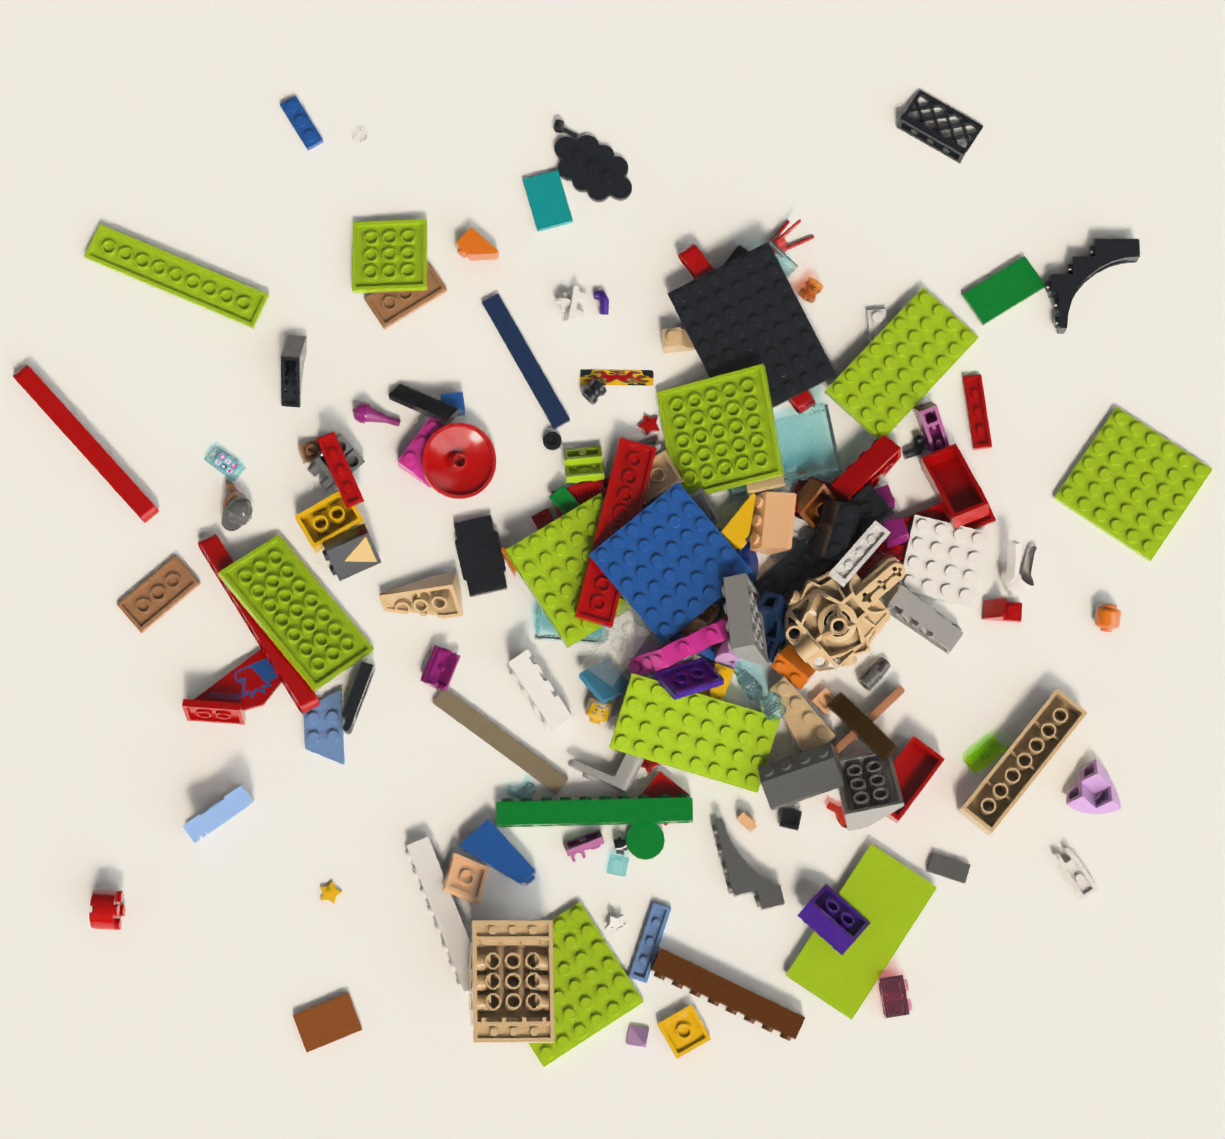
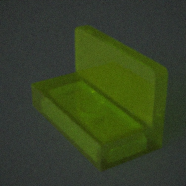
(984, 755)

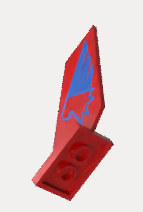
(240, 690)

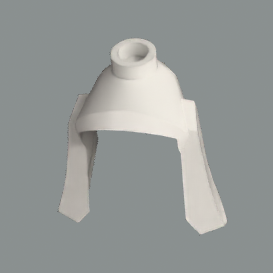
(1010, 574)

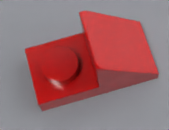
(1002, 610)

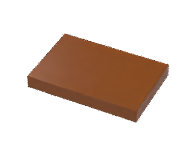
(327, 1022)

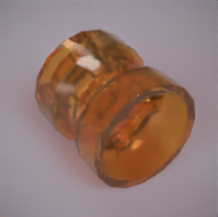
(810, 290)

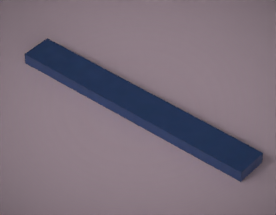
(526, 361)

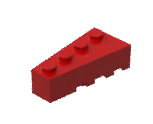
(867, 469)

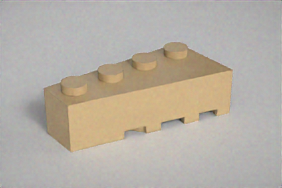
(800, 719)

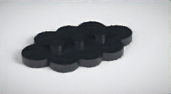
(593, 168)

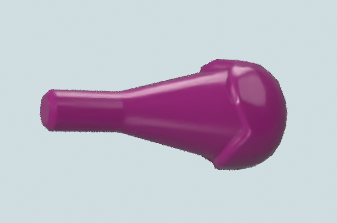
(366, 413)

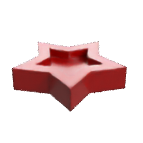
(649, 425)
(648, 765)

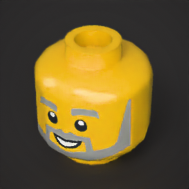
(597, 711)

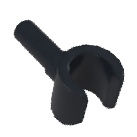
(559, 128)

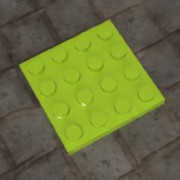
(390, 256)

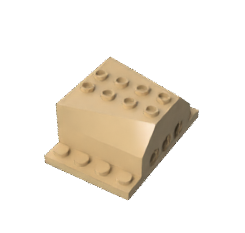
(511, 981)

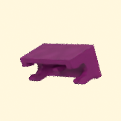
(440, 668)

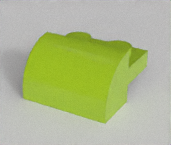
(583, 464)

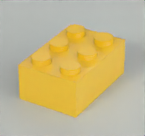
(327, 520)

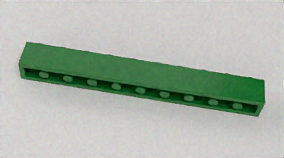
(594, 812)

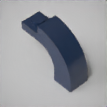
(773, 611)

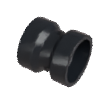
(593, 391)

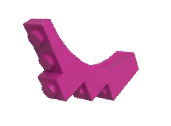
(680, 648)

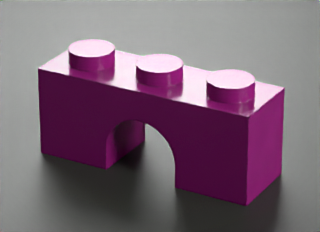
(897, 527)

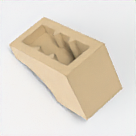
(676, 340)

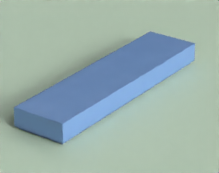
(649, 942)

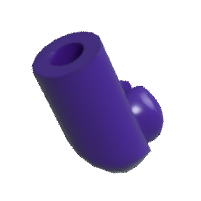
(604, 301)

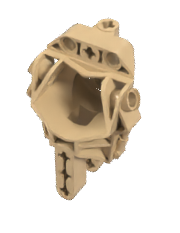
(864, 609)

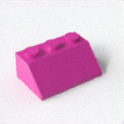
(411, 458)

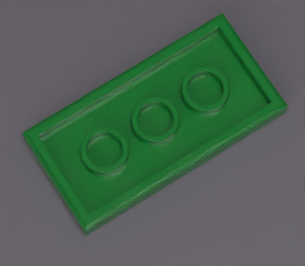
(1003, 290)

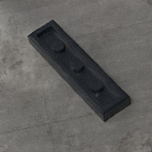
(424, 404)

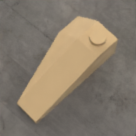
(432, 596)

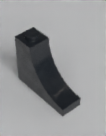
(292, 368)

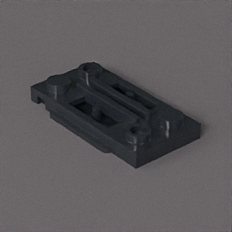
(480, 556)

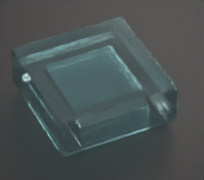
(618, 865)

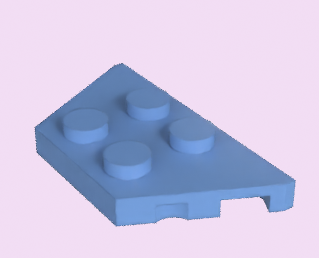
(325, 728)

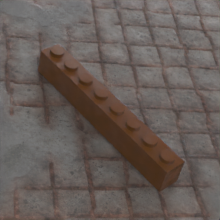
(728, 994)

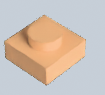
(822, 700)
(747, 821)

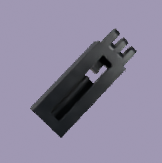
(357, 696)

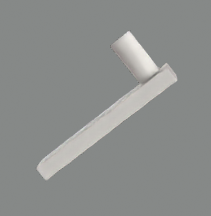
(859, 553)

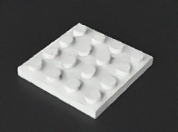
(943, 560)

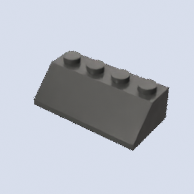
(801, 776)

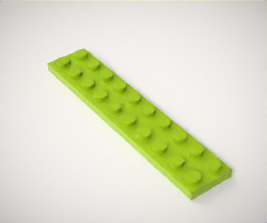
(176, 276)

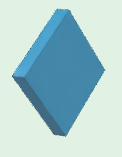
(602, 690)

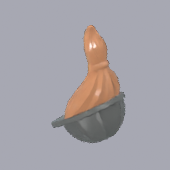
(236, 508)

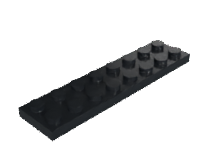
(797, 565)

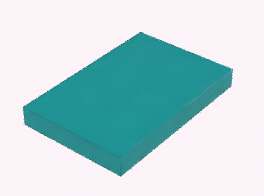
(547, 201)

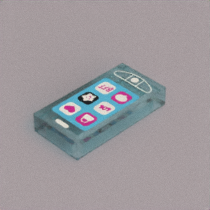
(224, 463)

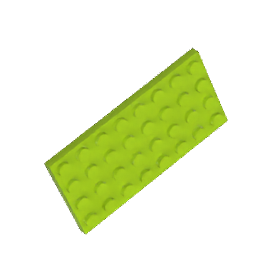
(901, 364)
(296, 612)
(694, 733)

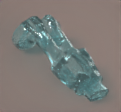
(769, 704)

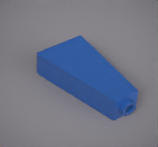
(497, 852)

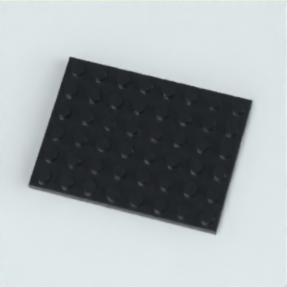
(750, 318)

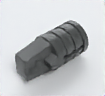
(874, 673)

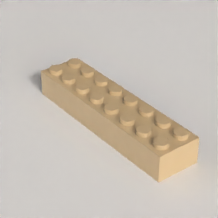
(1023, 762)

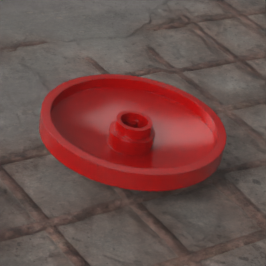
(458, 460)

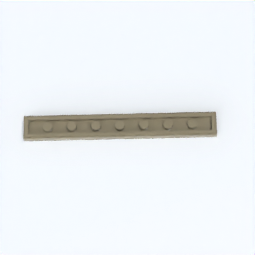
(500, 741)

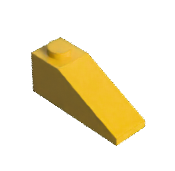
(739, 525)

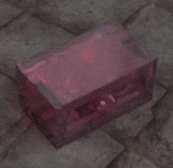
(894, 996)

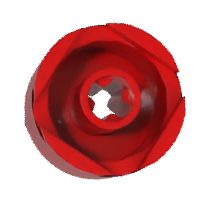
(107, 909)

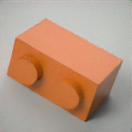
(793, 667)

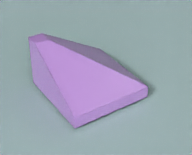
(637, 1036)

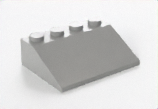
(744, 619)
(869, 790)

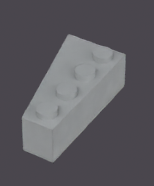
(924, 620)

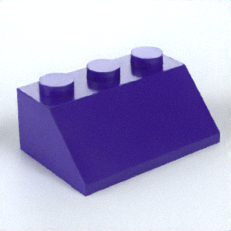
(833, 919)

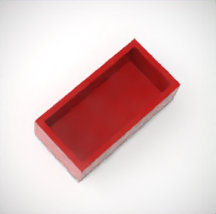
(954, 486)
(914, 770)

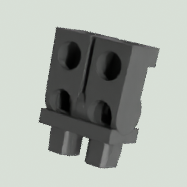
(319, 462)

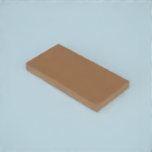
(394, 306)
(158, 594)

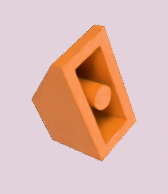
(475, 247)

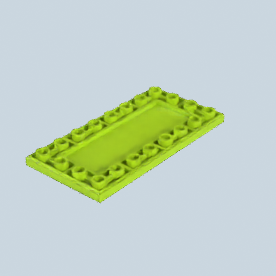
(891, 901)

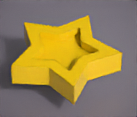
(330, 893)

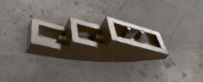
(862, 726)

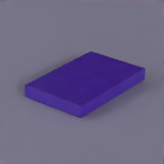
(688, 678)

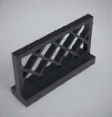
(932, 136)

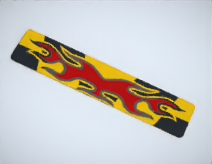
(618, 377)

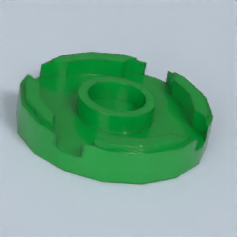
(645, 841)

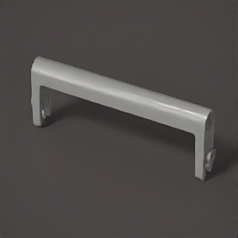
(631, 764)

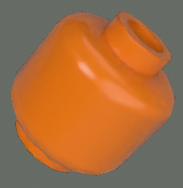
(1107, 617)

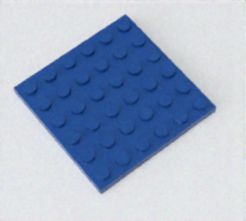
(669, 562)

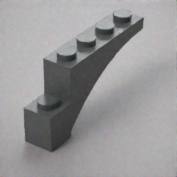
(741, 876)

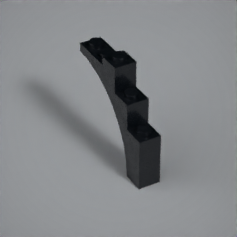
(1102, 255)

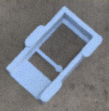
(218, 813)

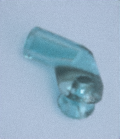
(524, 792)

